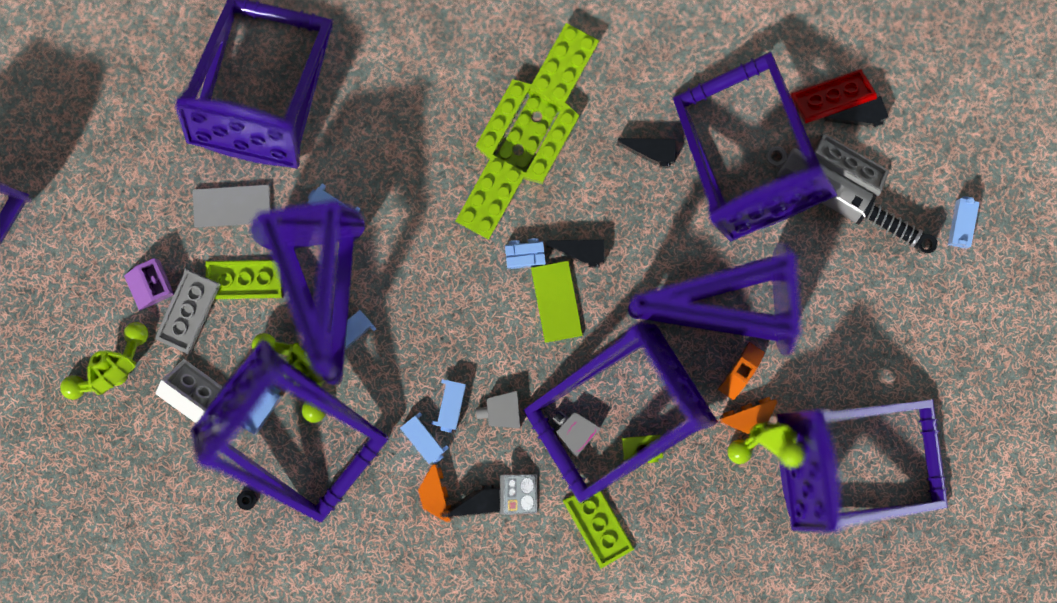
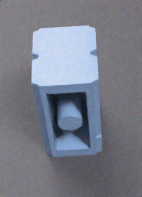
(525, 254)

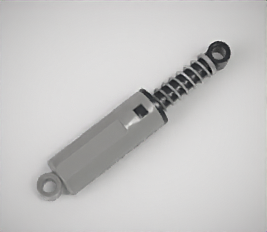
(853, 200)

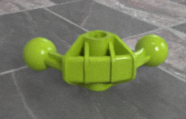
(300, 360)
(107, 367)
(774, 437)

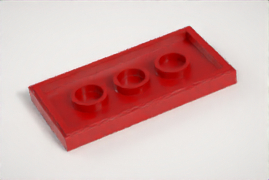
(833, 96)

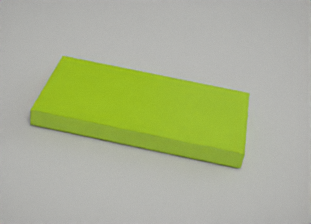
(245, 279)
(556, 301)
(599, 528)

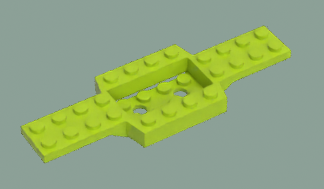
(546, 95)

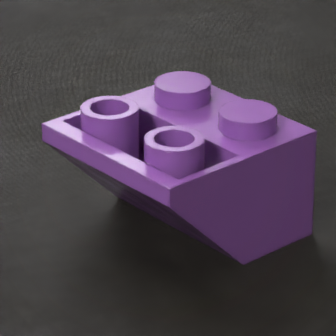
(149, 284)

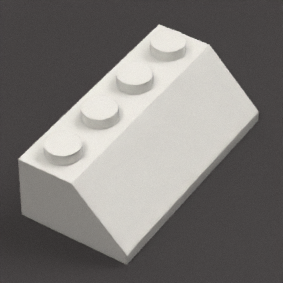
(188, 390)

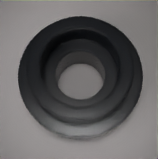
(251, 496)

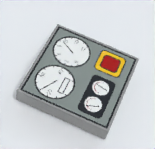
(518, 494)

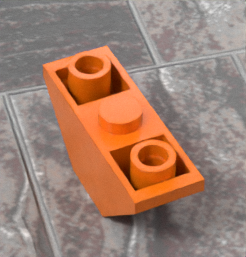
(742, 371)
(750, 415)
(432, 493)

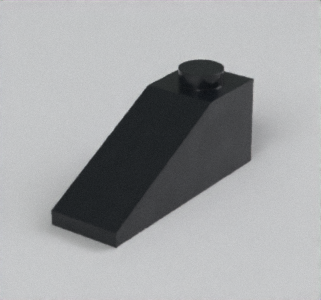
(865, 114)
(654, 150)
(583, 251)
(478, 502)

